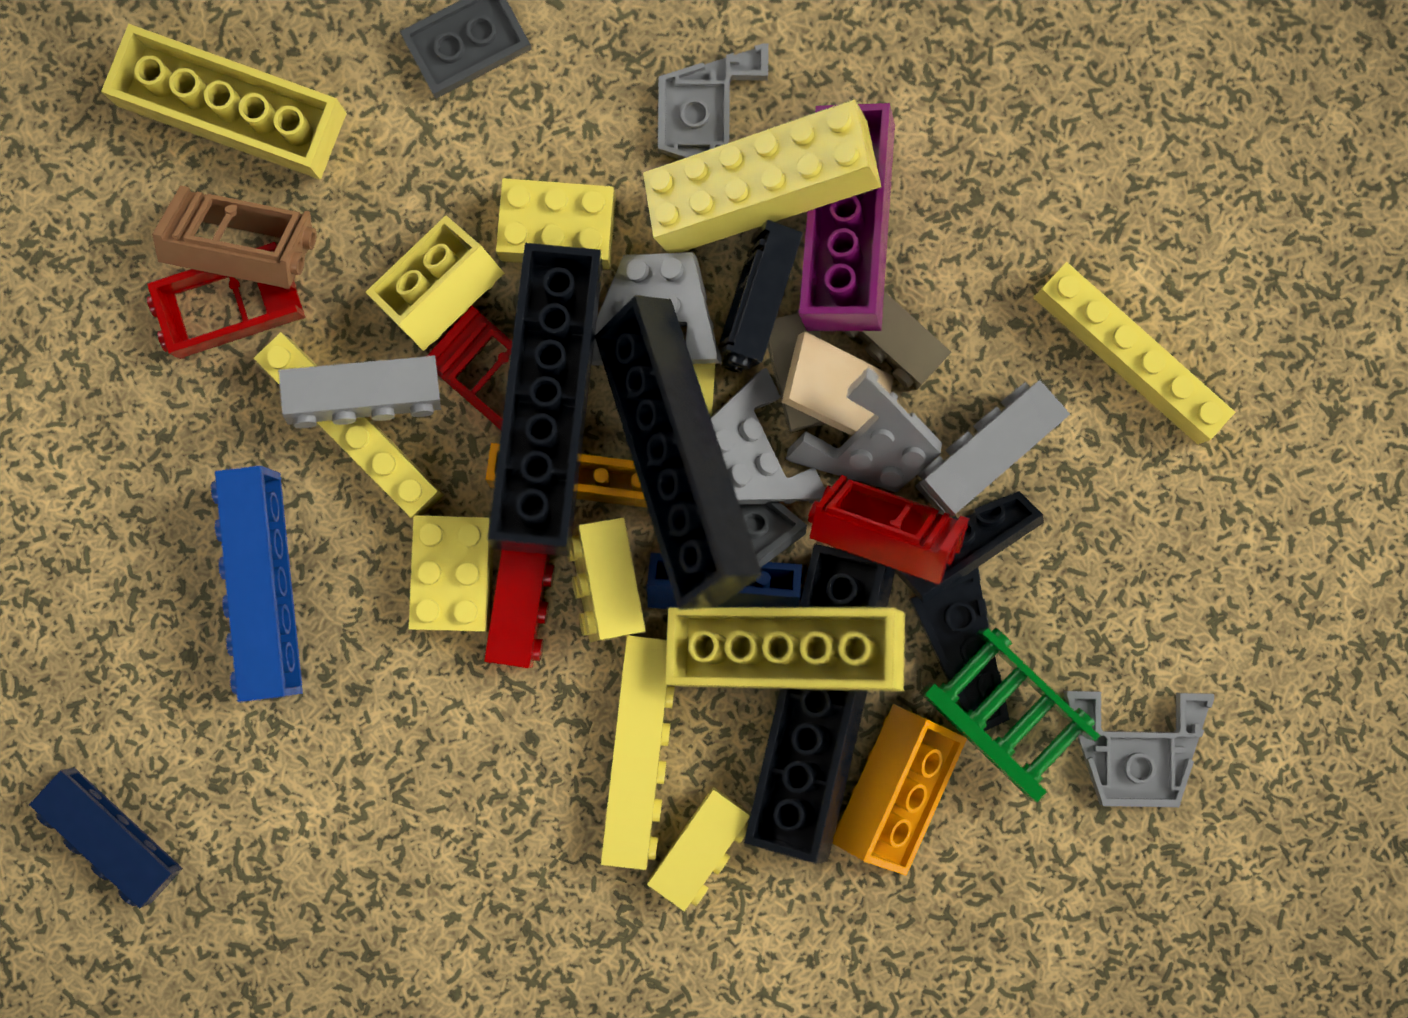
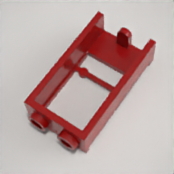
(280, 304)
(461, 347)
(887, 529)

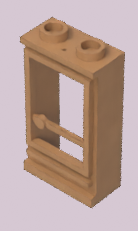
(178, 245)

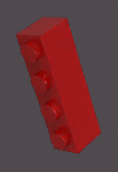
(519, 609)

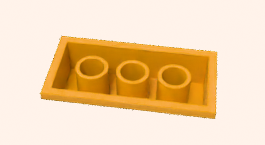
(898, 790)

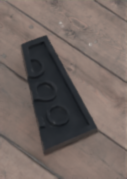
(987, 534)
(951, 629)

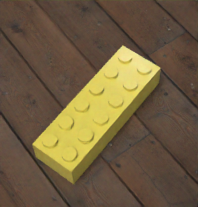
(224, 101)
(762, 178)
(786, 648)

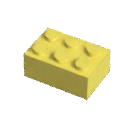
(555, 216)
(435, 282)
(451, 574)
(605, 580)

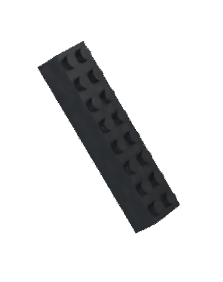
(546, 400)
(676, 454)
(815, 729)

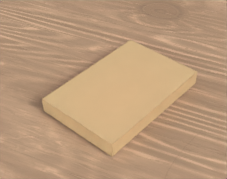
(821, 381)

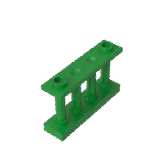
(973, 723)

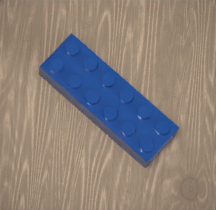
(257, 583)

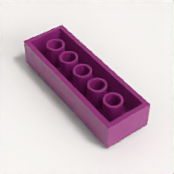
(849, 245)

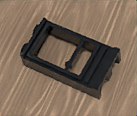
(758, 296)

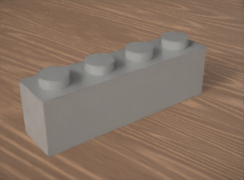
(359, 391)

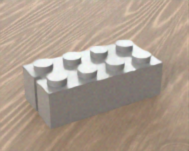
(997, 445)

